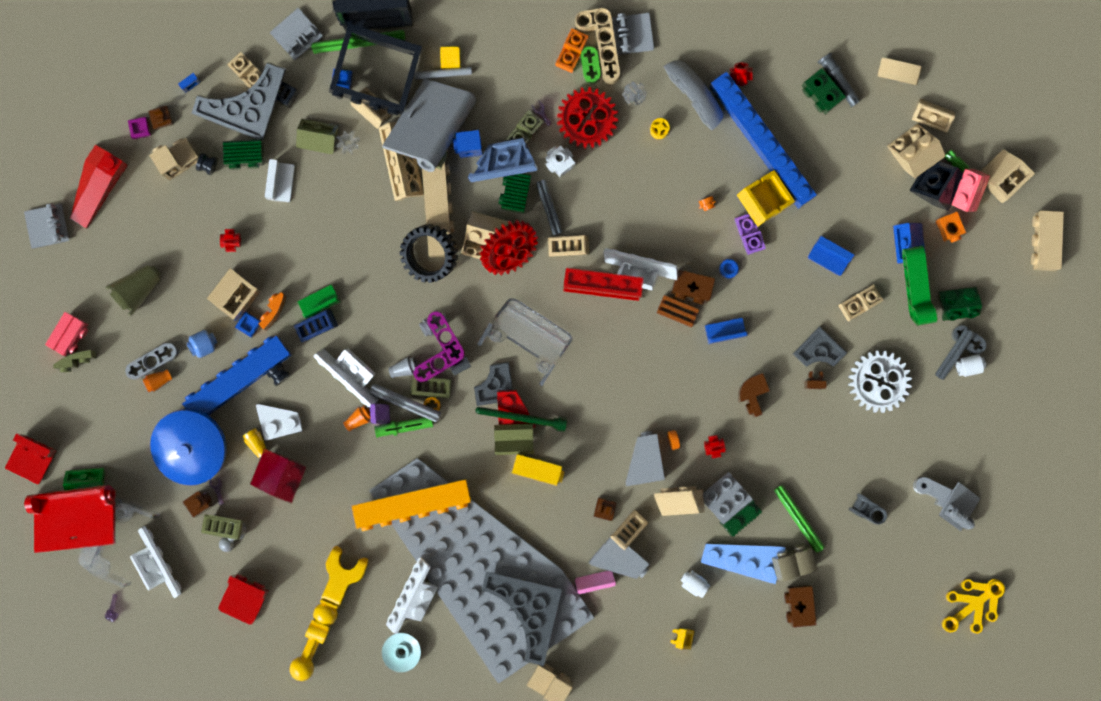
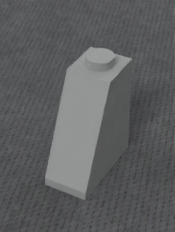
(645, 461)
(620, 561)

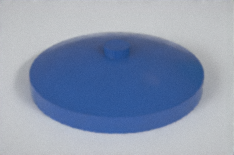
(188, 447)

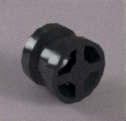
(206, 164)
(278, 374)

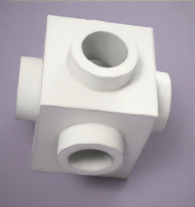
(562, 167)

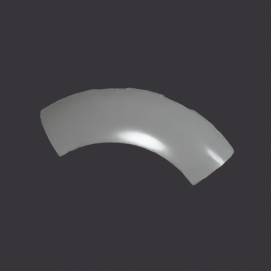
(697, 92)

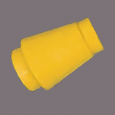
(254, 441)

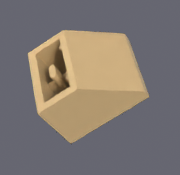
(916, 150)
(1006, 175)
(477, 230)
(233, 295)
(685, 501)

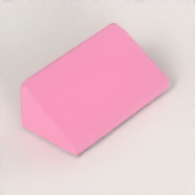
(595, 582)

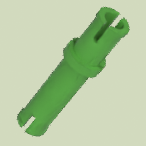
(381, 429)

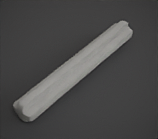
(405, 403)

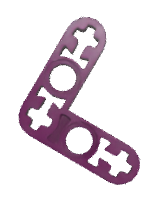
(445, 354)

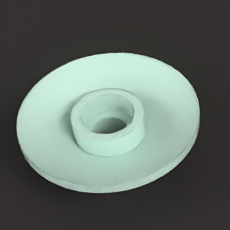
(399, 662)

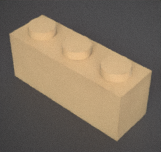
(1047, 240)

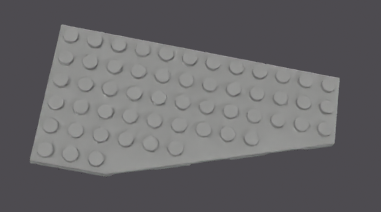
(460, 551)

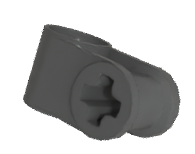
(867, 509)

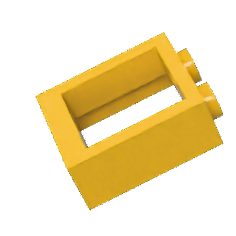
(538, 470)

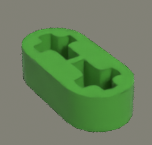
(595, 64)

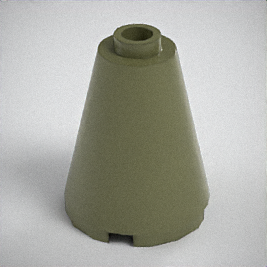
(134, 288)

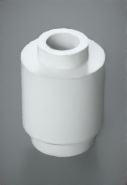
(970, 365)
(694, 583)

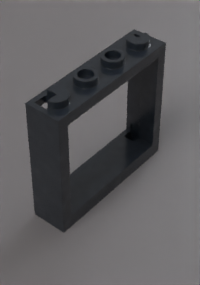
(373, 13)
(385, 41)

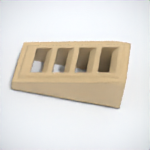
(584, 240)
(638, 520)

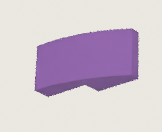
(749, 234)

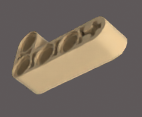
(603, 46)

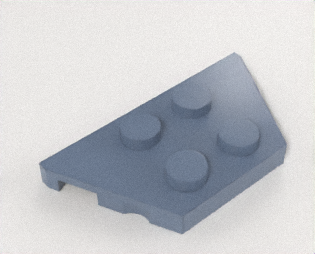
(504, 160)

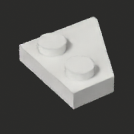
(278, 422)

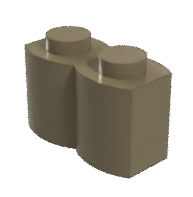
(794, 563)

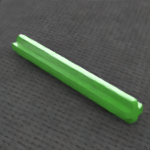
(334, 45)

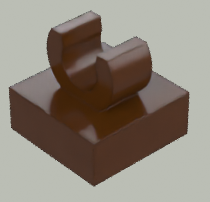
(160, 117)
(815, 383)
(604, 509)

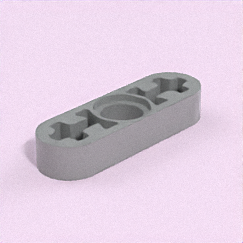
(161, 349)

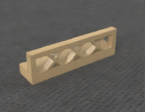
(398, 175)

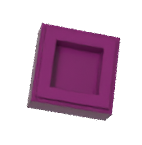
(139, 128)

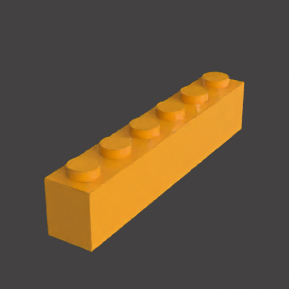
(411, 504)

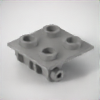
(632, 33)
(296, 34)
(46, 226)
(726, 498)
(960, 507)

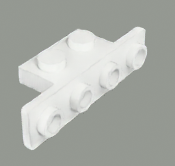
(640, 267)
(350, 372)
(152, 566)
(414, 597)

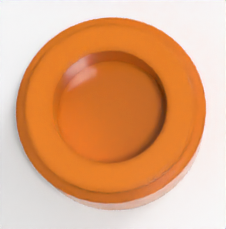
(673, 439)

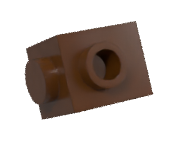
(198, 503)

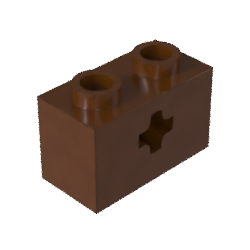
(685, 279)
(806, 616)

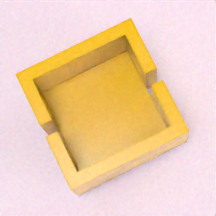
(765, 198)

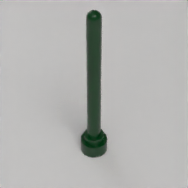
(558, 423)

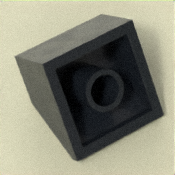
(938, 185)

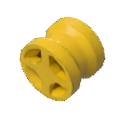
(660, 124)

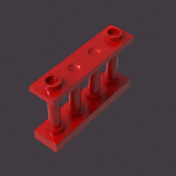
(603, 284)

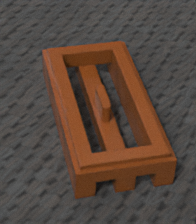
(680, 304)

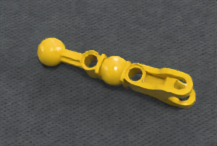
(326, 612)

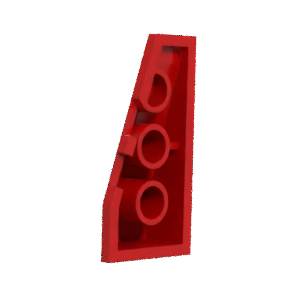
(97, 180)

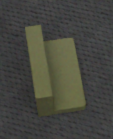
(316, 136)
(513, 439)

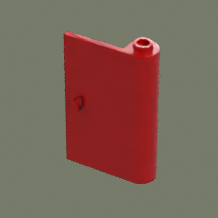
(70, 514)

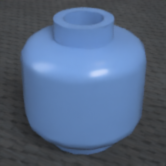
(201, 343)

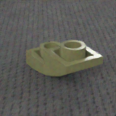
(526, 127)
(69, 362)

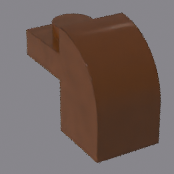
(749, 390)

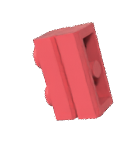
(970, 190)
(67, 334)

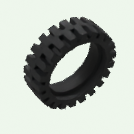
(446, 243)

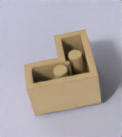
(174, 160)
(549, 684)

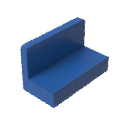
(907, 236)
(830, 255)
(725, 331)

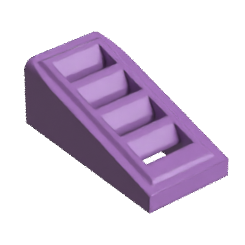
(380, 413)

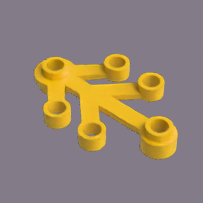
(975, 603)

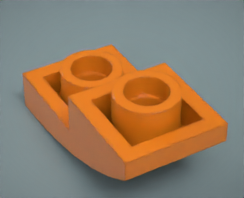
(571, 50)
(276, 305)

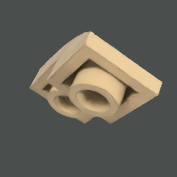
(244, 69)
(899, 71)
(860, 303)

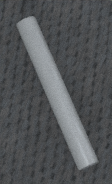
(443, 73)

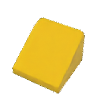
(450, 57)

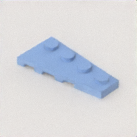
(743, 559)

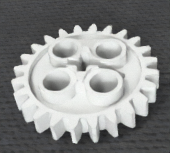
(873, 397)

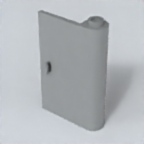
(430, 123)

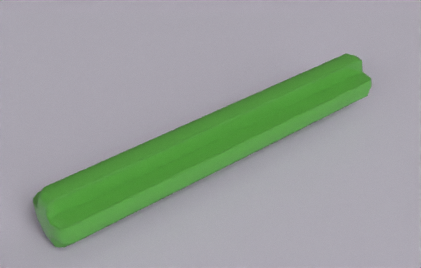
(799, 518)

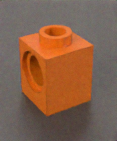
(955, 220)

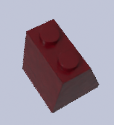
(278, 475)

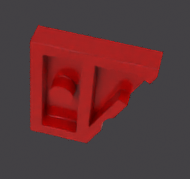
(511, 401)

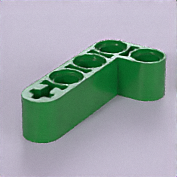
(917, 286)

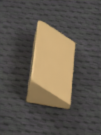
(933, 115)
(375, 117)

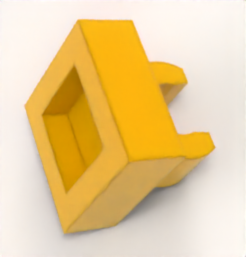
(684, 639)

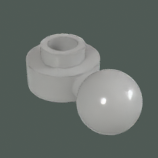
(227, 544)

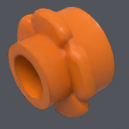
(707, 203)

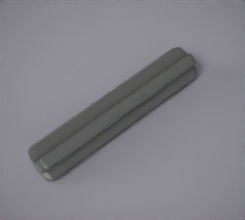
(549, 207)
(954, 354)

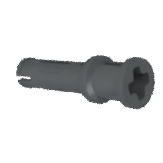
(835, 73)

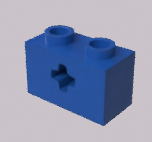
(468, 144)

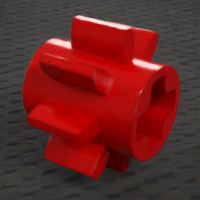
(741, 73)
(230, 240)
(714, 446)

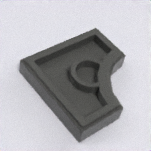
(821, 348)
(498, 379)

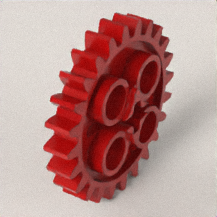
(601, 127)
(508, 247)

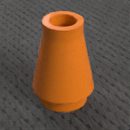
(156, 380)
(358, 418)

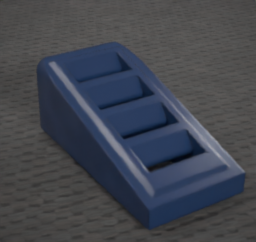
(330, 319)

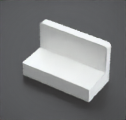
(279, 181)

